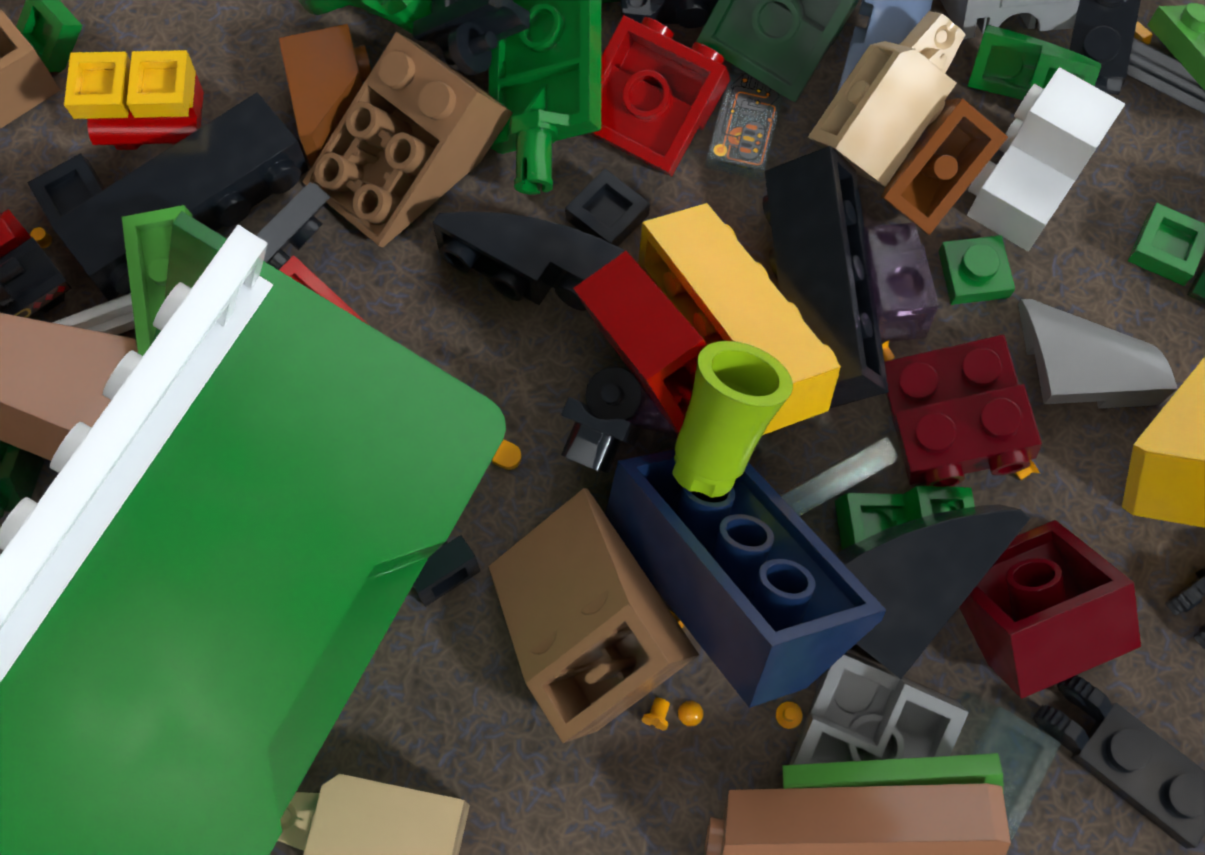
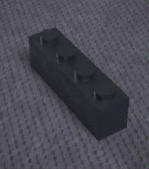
(212, 172)
(826, 265)

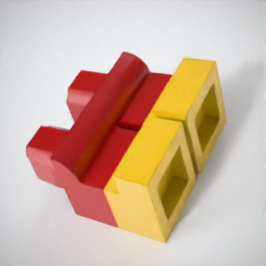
(134, 100)

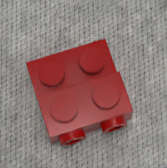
(656, 92)

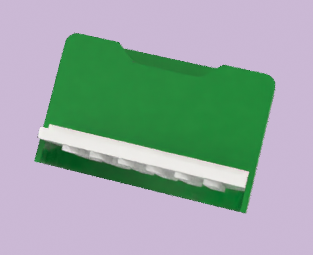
(218, 561)

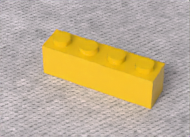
(732, 299)

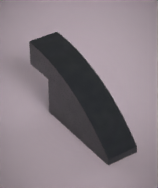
(926, 573)

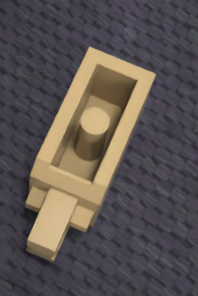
(891, 99)
(373, 819)

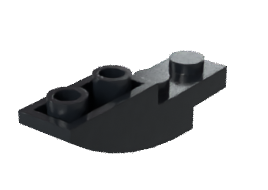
(522, 253)

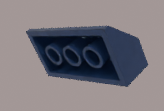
(742, 576)

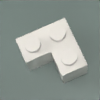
(1043, 156)

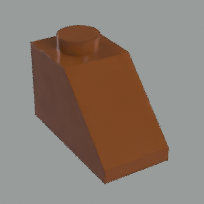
(323, 80)
(943, 164)

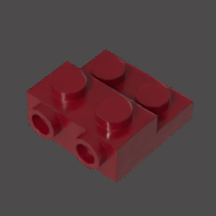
(961, 413)

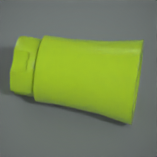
(728, 412)

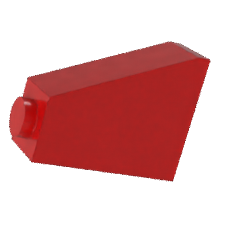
(645, 333)

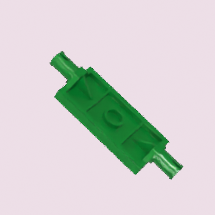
(549, 84)

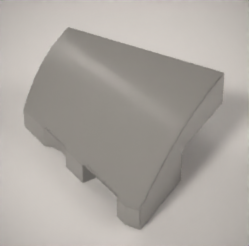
(1092, 362)
(887, 717)

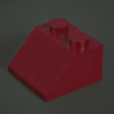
(1051, 610)

